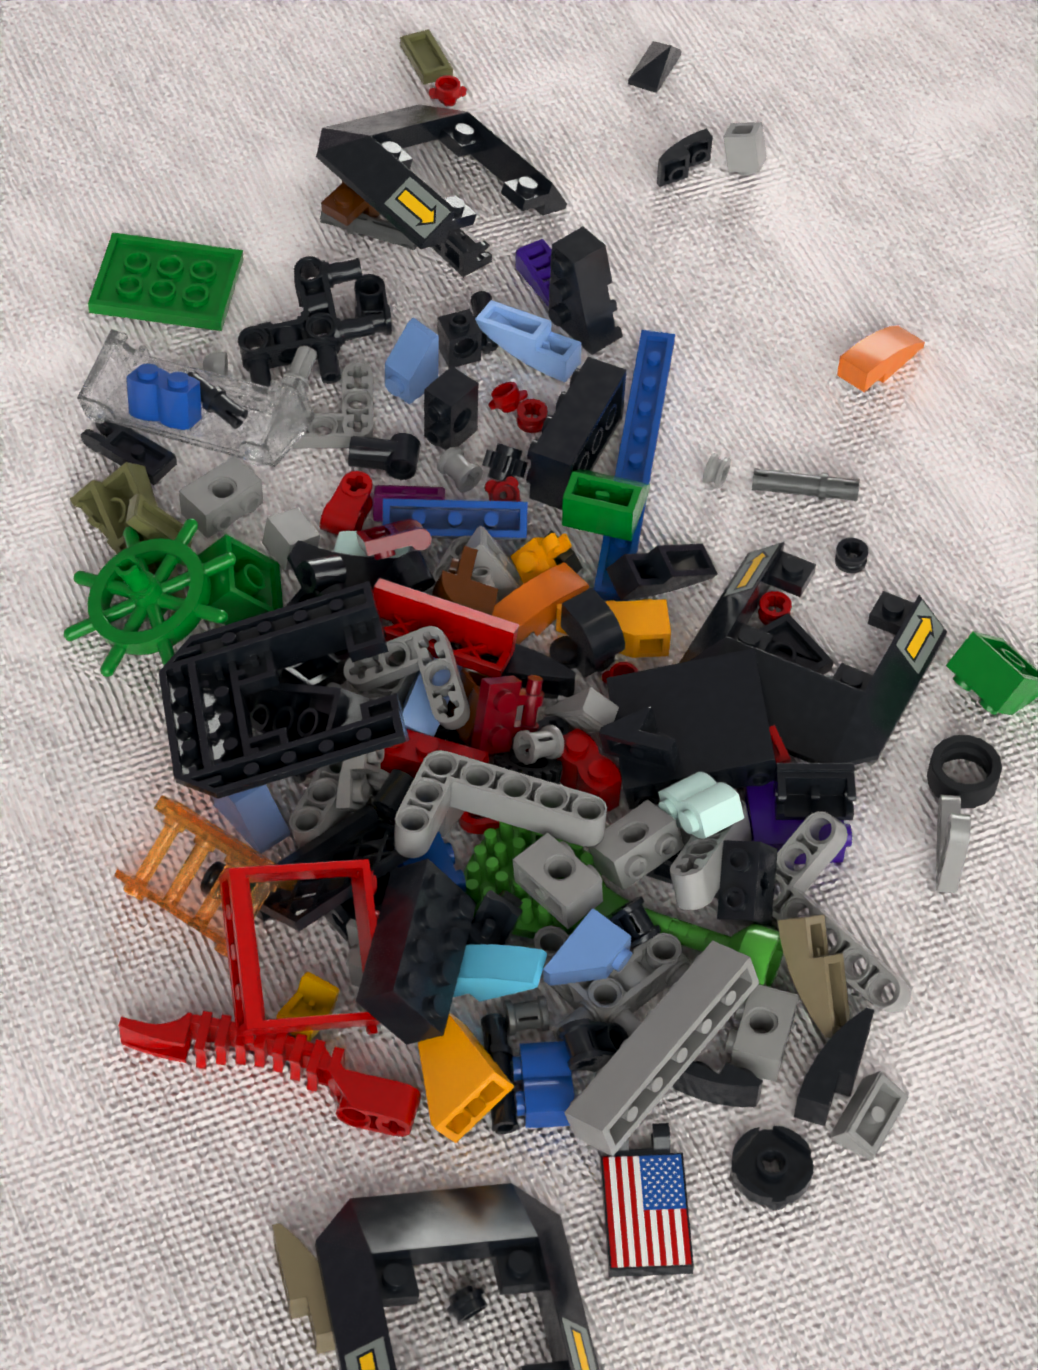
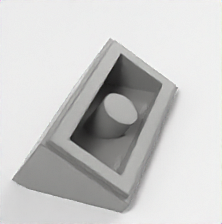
(493, 557)
(869, 1115)

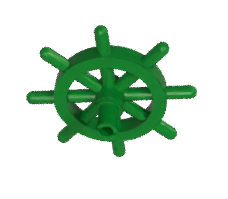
(149, 596)

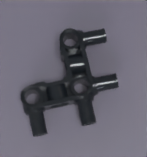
(281, 340)

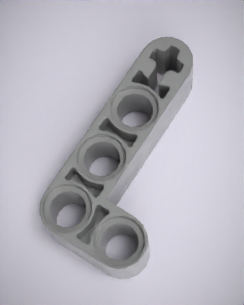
(698, 865)

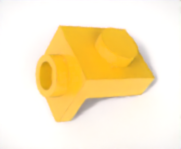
(312, 998)

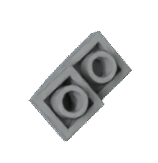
(353, 786)

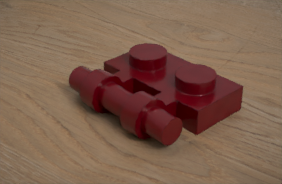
(497, 711)

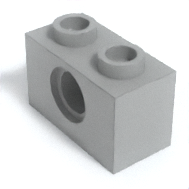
(221, 496)
(636, 845)
(563, 898)
(762, 1052)

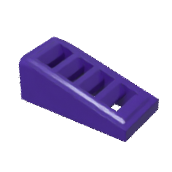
(529, 260)

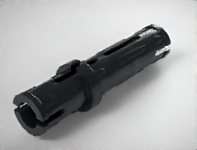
(496, 1044)

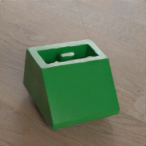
(603, 504)

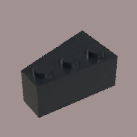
(580, 290)

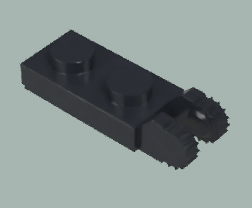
(129, 446)

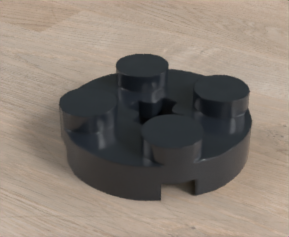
(771, 1188)

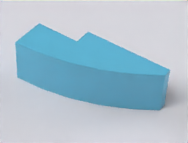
(499, 970)

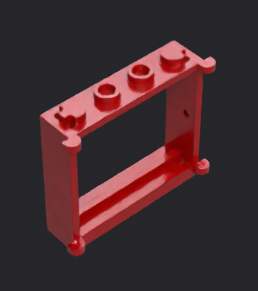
(243, 950)

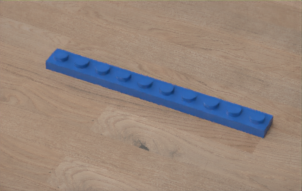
(638, 440)

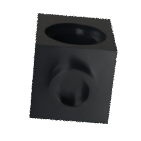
(459, 338)

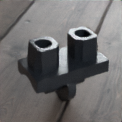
(495, 919)

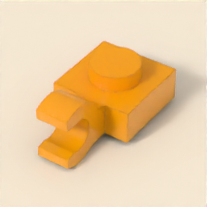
(539, 555)

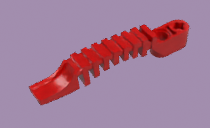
(362, 1098)

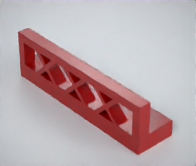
(472, 629)

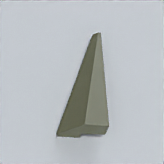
(108, 504)

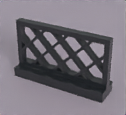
(347, 840)

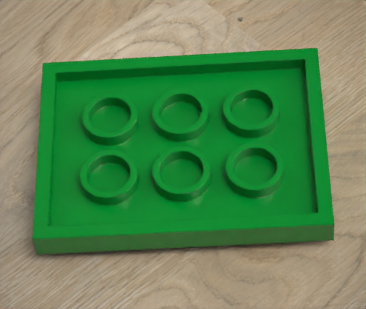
(166, 281)

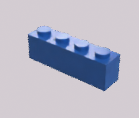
(461, 517)

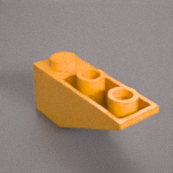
(643, 625)

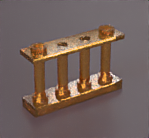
(207, 839)

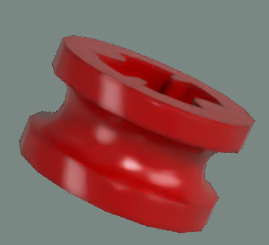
(532, 407)
(773, 599)

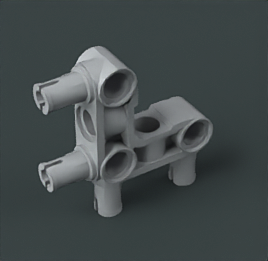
(625, 990)

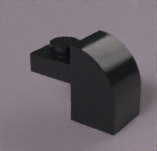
(594, 630)

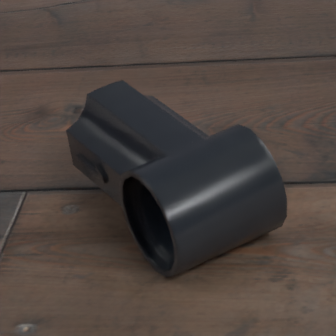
(395, 456)

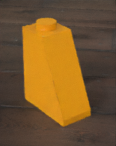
(459, 1080)

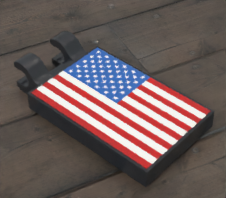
(646, 1209)

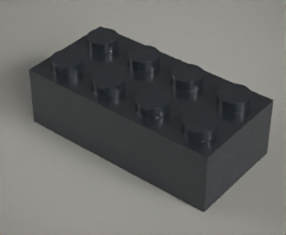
(577, 430)
(416, 952)

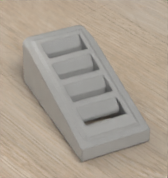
(585, 711)

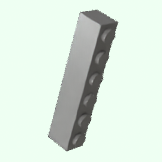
(661, 1048)

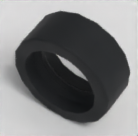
(970, 749)

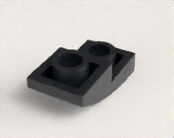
(685, 153)
(731, 1087)

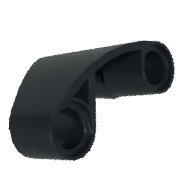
(328, 571)

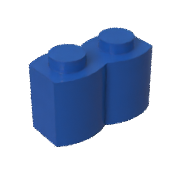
(164, 397)
(544, 1084)

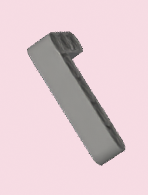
(494, 793)
(793, 900)

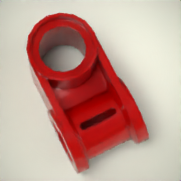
(349, 504)

